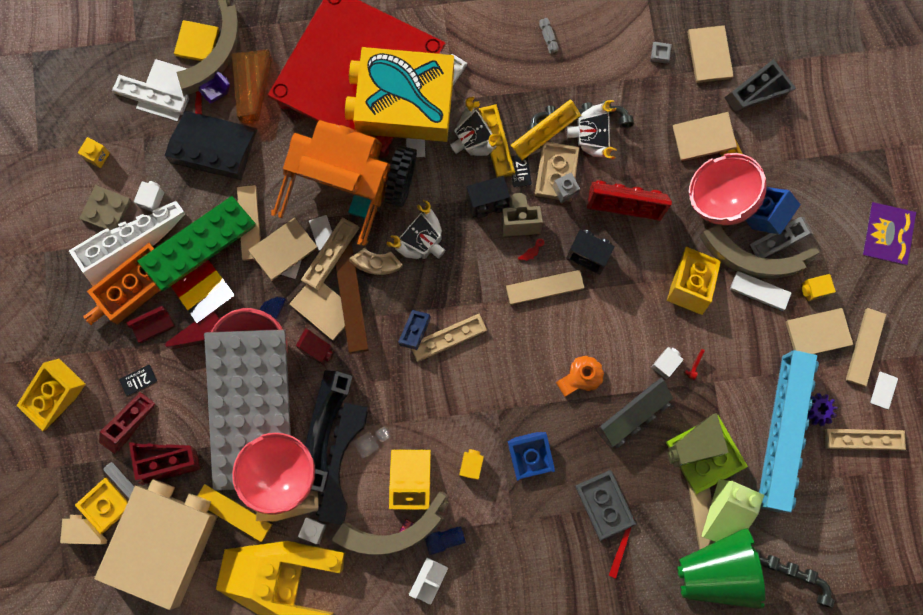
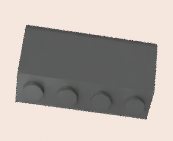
(635, 413)

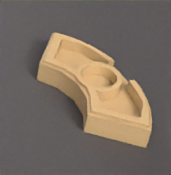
(376, 263)

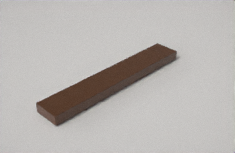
(351, 303)

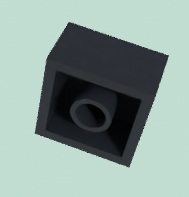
(488, 197)
(590, 251)

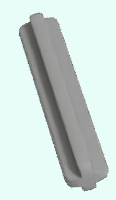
(119, 479)

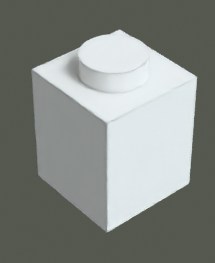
(149, 196)
(667, 362)
(312, 530)

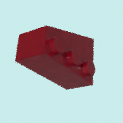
(162, 461)

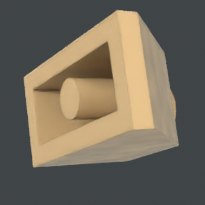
(80, 532)

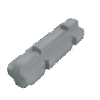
(548, 35)

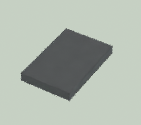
(605, 505)

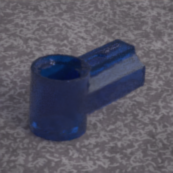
(440, 541)

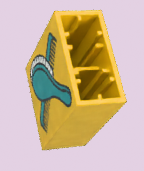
(401, 94)

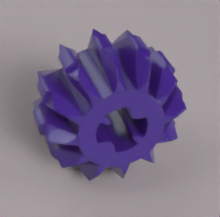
(825, 416)

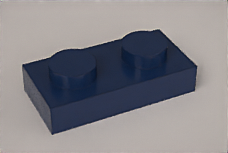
(414, 330)

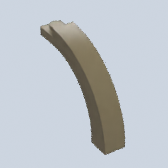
(219, 58)
(739, 260)
(367, 543)

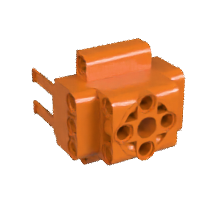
(338, 160)

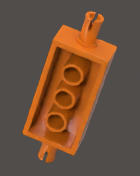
(122, 290)

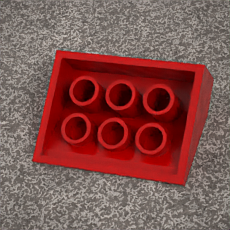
(628, 201)

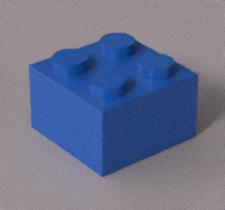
(775, 211)

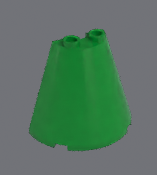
(724, 573)

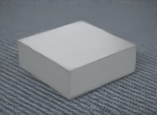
(660, 52)

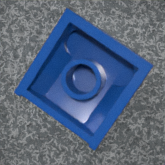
(531, 455)

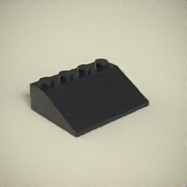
(211, 145)

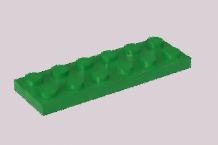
(196, 243)

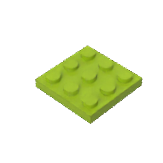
(707, 472)

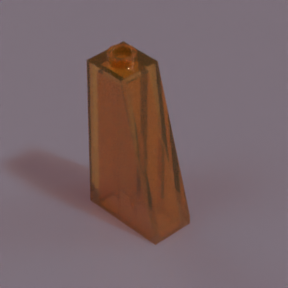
(250, 83)

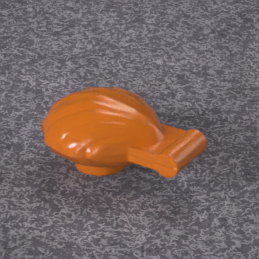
(584, 374)

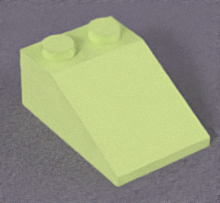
(731, 510)

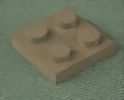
(105, 208)

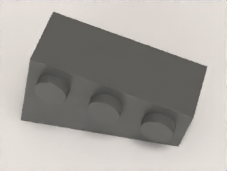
(762, 86)

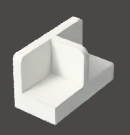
(428, 581)

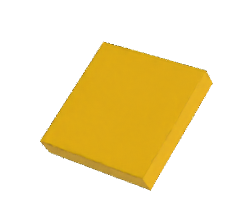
(196, 40)
(102, 505)

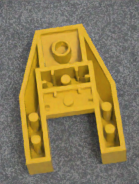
(269, 575)

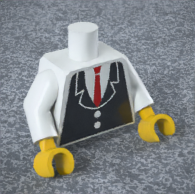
(594, 130)
(474, 133)
(421, 236)

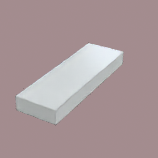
(760, 291)

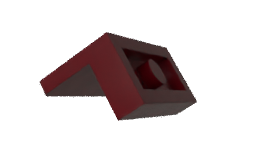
(151, 324)

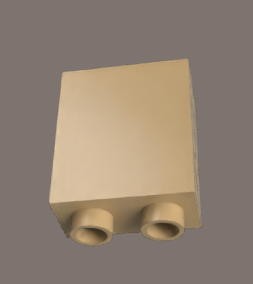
(157, 545)

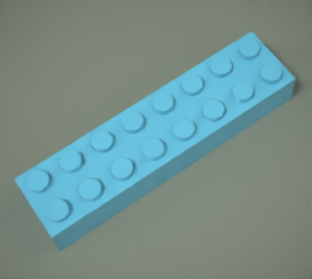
(787, 431)

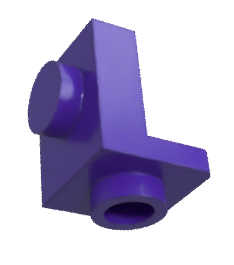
(215, 88)

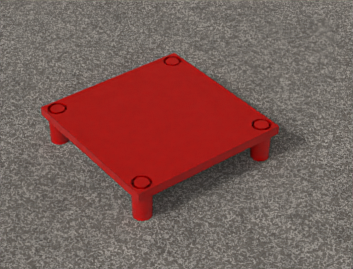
(318, 69)

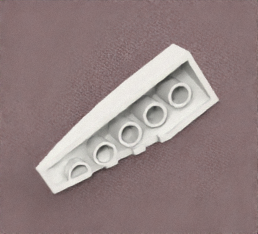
(111, 248)

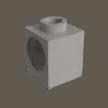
(566, 187)

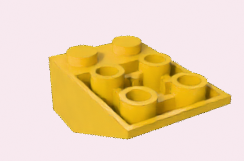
(409, 480)

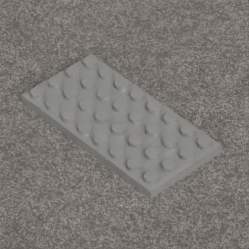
(244, 394)

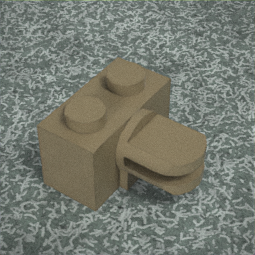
(521, 218)

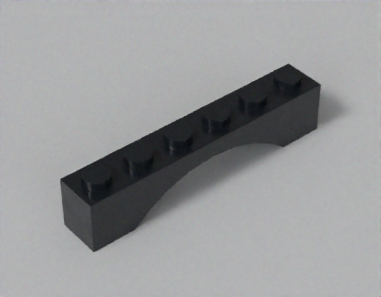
(331, 395)
(352, 423)

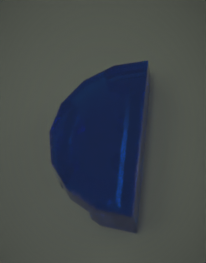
(273, 306)

